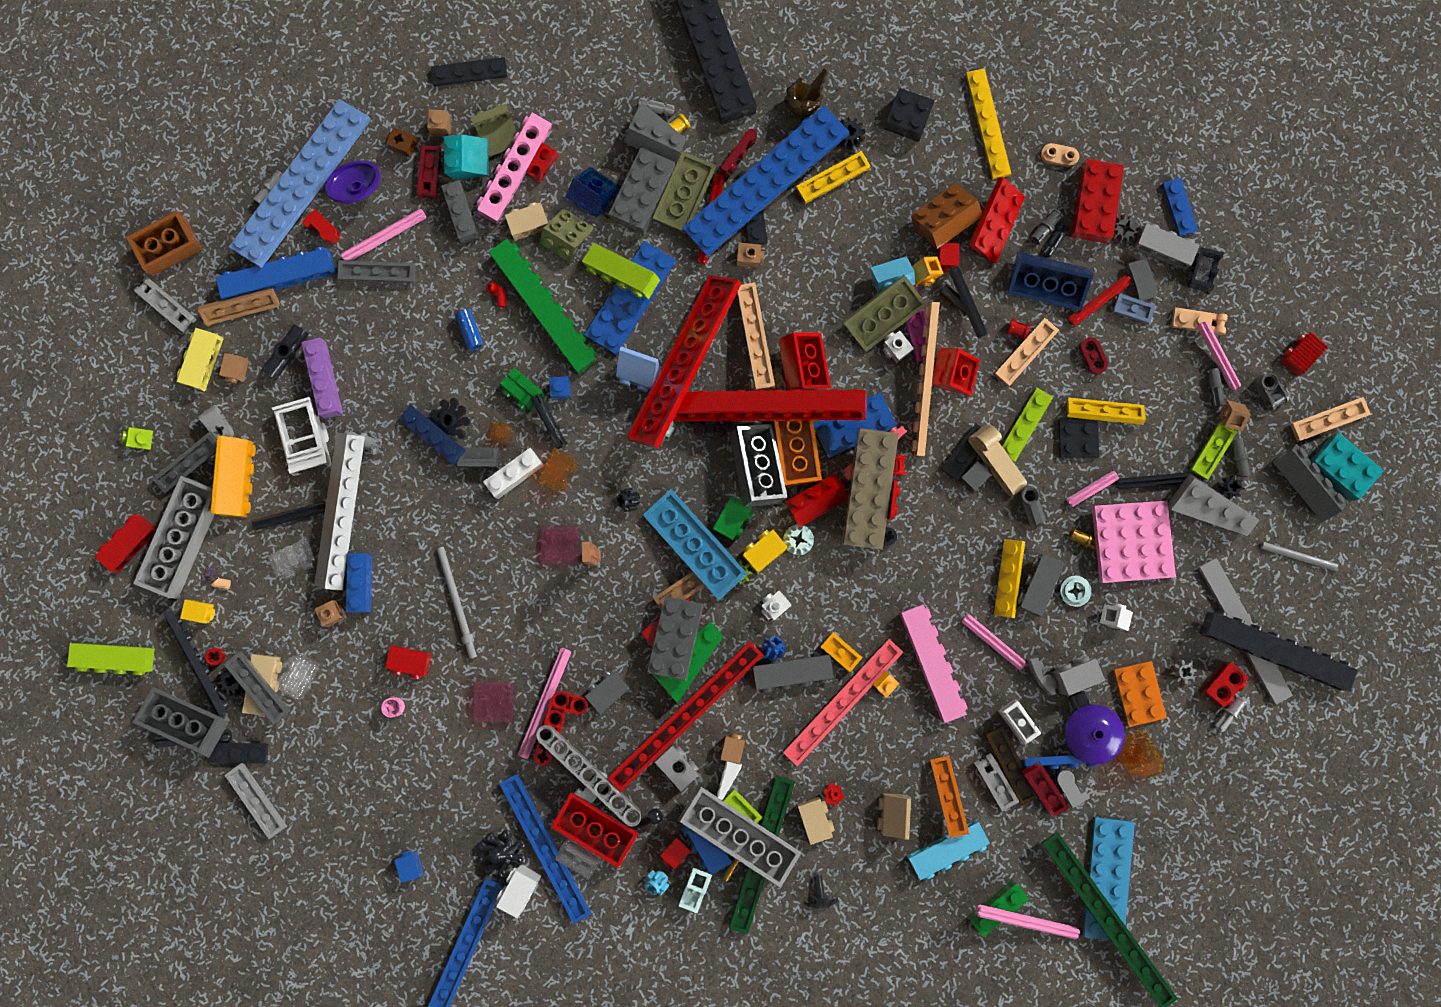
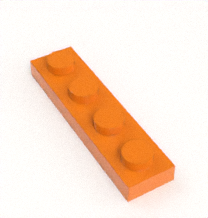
(949, 797)

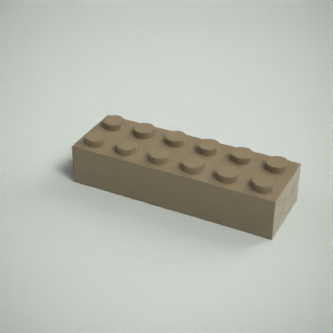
(869, 488)

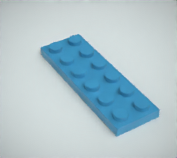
(695, 544)
(1110, 868)

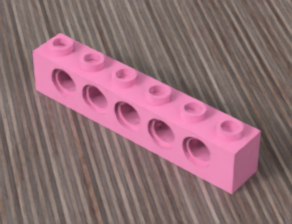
(495, 211)

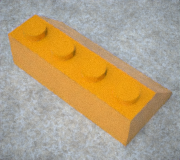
(232, 477)

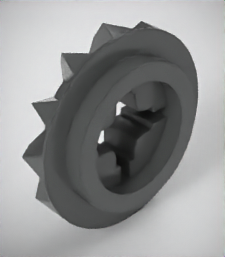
(1128, 237)

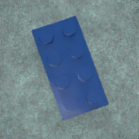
(840, 435)

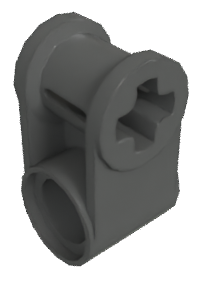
(1272, 392)

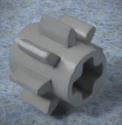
(1188, 670)

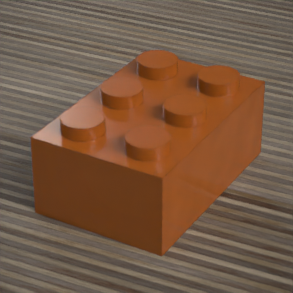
(946, 215)
(164, 243)

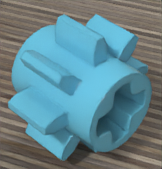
(656, 882)

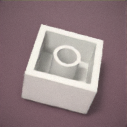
(519, 890)

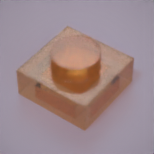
(501, 432)

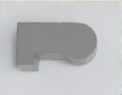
(1066, 783)

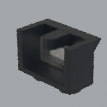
(1204, 270)

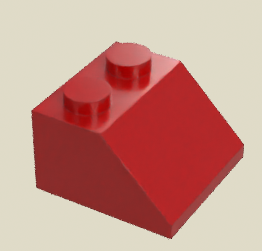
(955, 371)

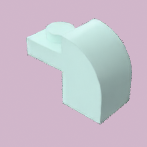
(695, 890)

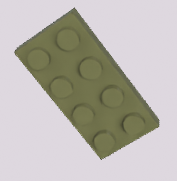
(684, 192)
(884, 313)

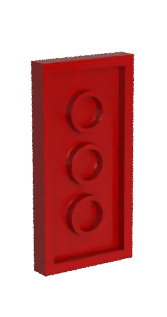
(997, 220)

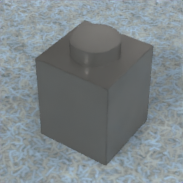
(975, 476)

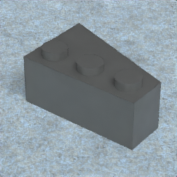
(654, 134)

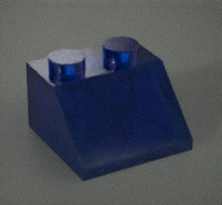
(592, 191)

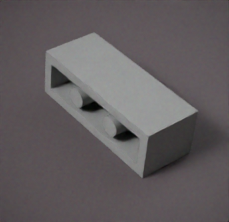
(1166, 246)

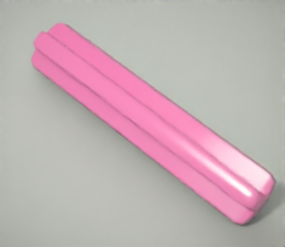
(1092, 489)

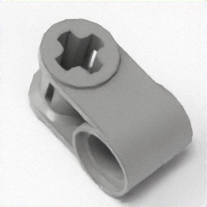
(216, 422)

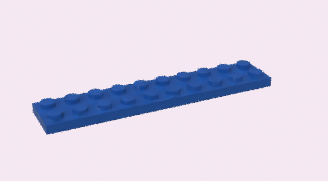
(765, 181)

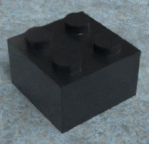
(909, 114)

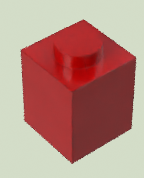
(948, 256)
(675, 852)

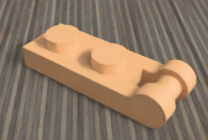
(1189, 320)

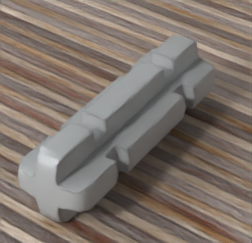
(658, 107)

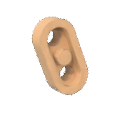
(1060, 155)

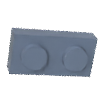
(1133, 308)

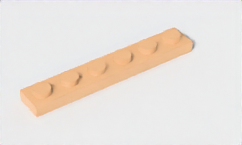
(756, 337)

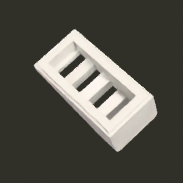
(729, 774)

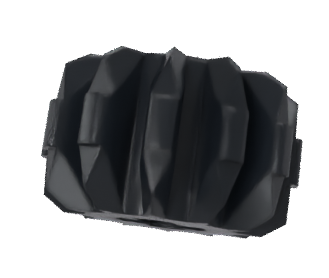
(856, 130)
(227, 686)

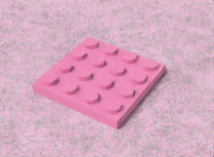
(1133, 541)

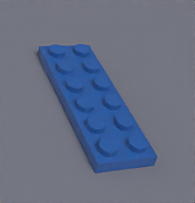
(622, 308)

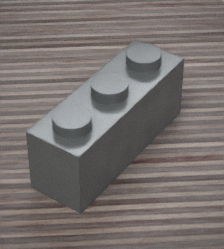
(460, 212)
(1039, 584)

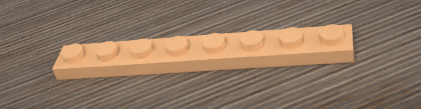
(926, 371)

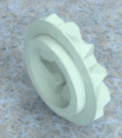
(802, 548)
(1081, 584)

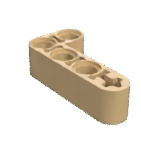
(995, 457)

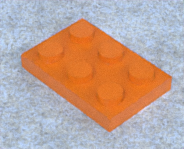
(1139, 694)

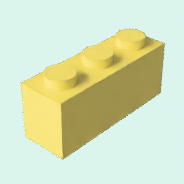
(199, 359)

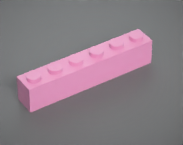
(933, 664)

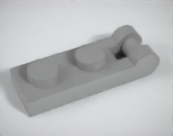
(996, 783)

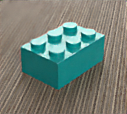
(1346, 467)

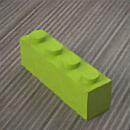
(621, 271)
(110, 657)

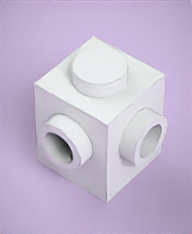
(897, 346)
(774, 605)
(1116, 616)

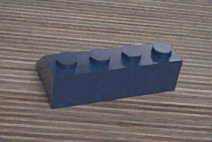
(1050, 281)

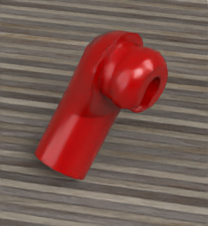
(499, 292)

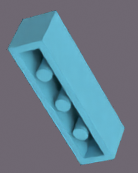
(945, 851)

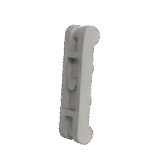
(165, 304)

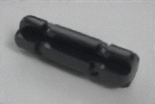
(1055, 240)

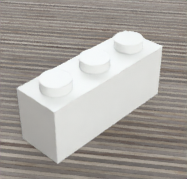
(513, 473)

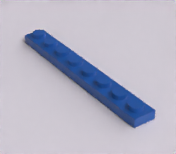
(545, 848)
(466, 944)

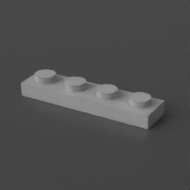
(256, 800)

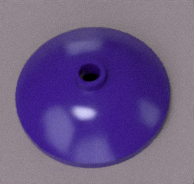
(353, 182)
(1081, 736)

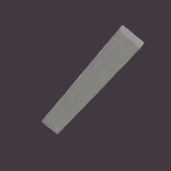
(1231, 604)

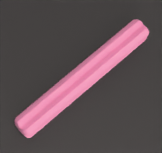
(1218, 355)
(994, 642)

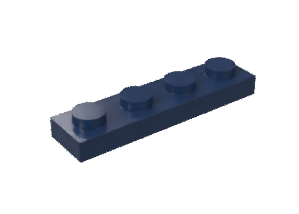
(432, 434)

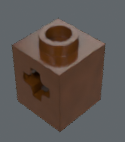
(404, 148)

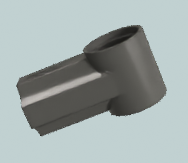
(1032, 508)

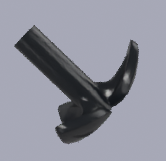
(821, 899)

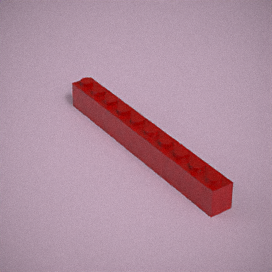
(773, 405)
(685, 716)

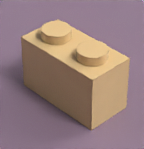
(526, 220)
(815, 820)

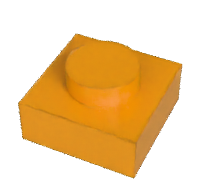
(885, 684)

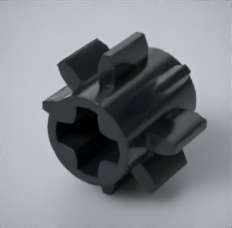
(1228, 490)
(628, 499)

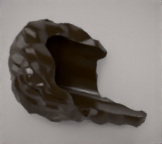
(805, 98)

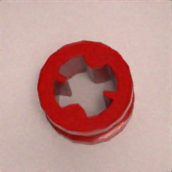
(215, 662)

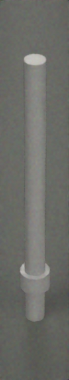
(467, 638)

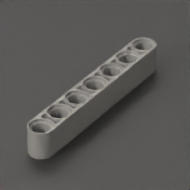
(592, 784)

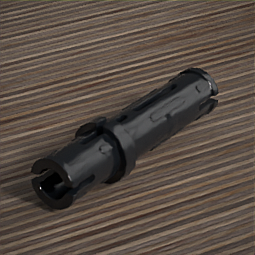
(552, 428)

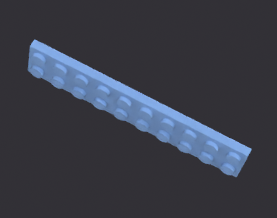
(300, 183)

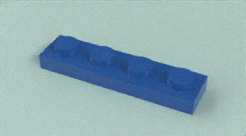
(1054, 762)

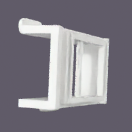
(310, 457)

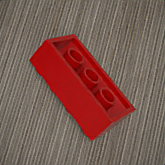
(595, 830)

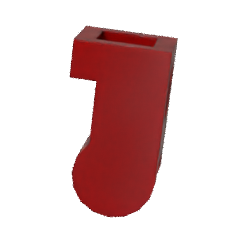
(542, 162)
(326, 229)

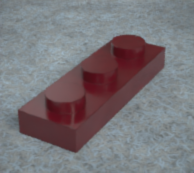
(1046, 789)

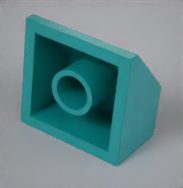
(465, 157)

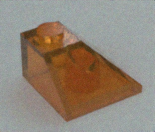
(1141, 756)

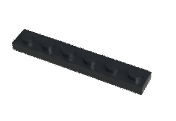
(193, 656)

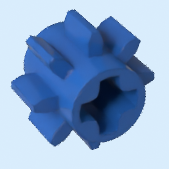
(773, 648)

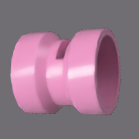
(390, 709)

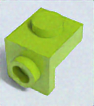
(137, 438)

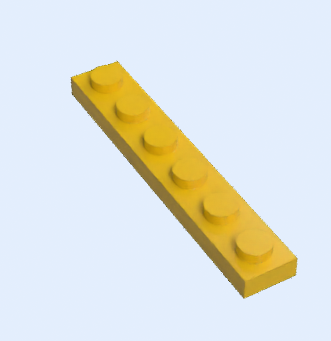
(988, 124)

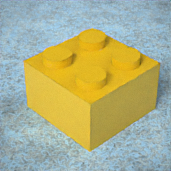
(764, 551)

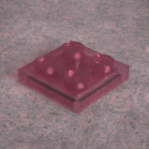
(560, 545)
(493, 701)

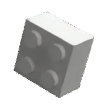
(1077, 676)

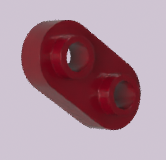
(1096, 355)

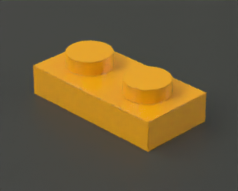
(841, 652)

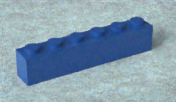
(277, 274)

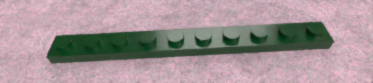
(1109, 920)

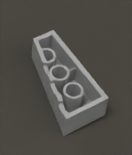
(1208, 505)

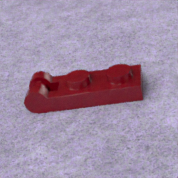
(739, 152)
(429, 171)

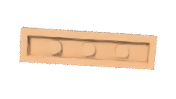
(1026, 352)
(1330, 419)

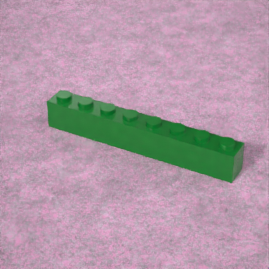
(543, 307)

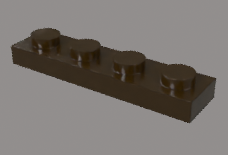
(1011, 765)

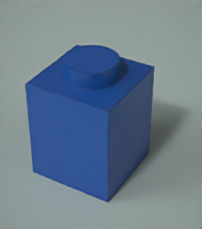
(560, 388)
(408, 866)

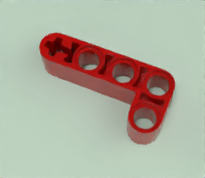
(562, 711)

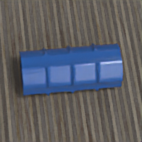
(469, 329)

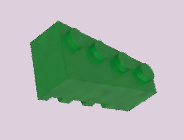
(704, 646)

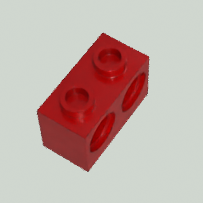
(1221, 680)

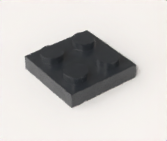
(1078, 438)

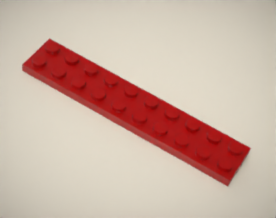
(683, 361)

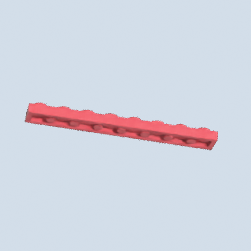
(842, 702)

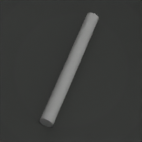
(1299, 556)

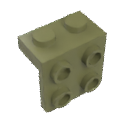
(496, 127)
(565, 234)

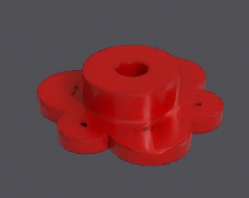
(829, 793)

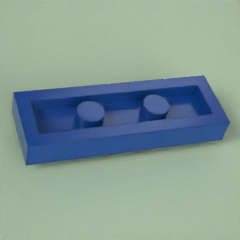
(1179, 207)

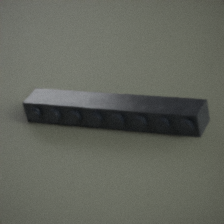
(1278, 651)

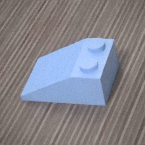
(637, 369)

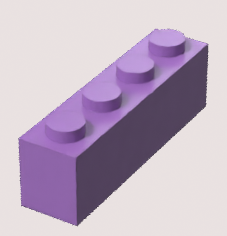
(322, 378)

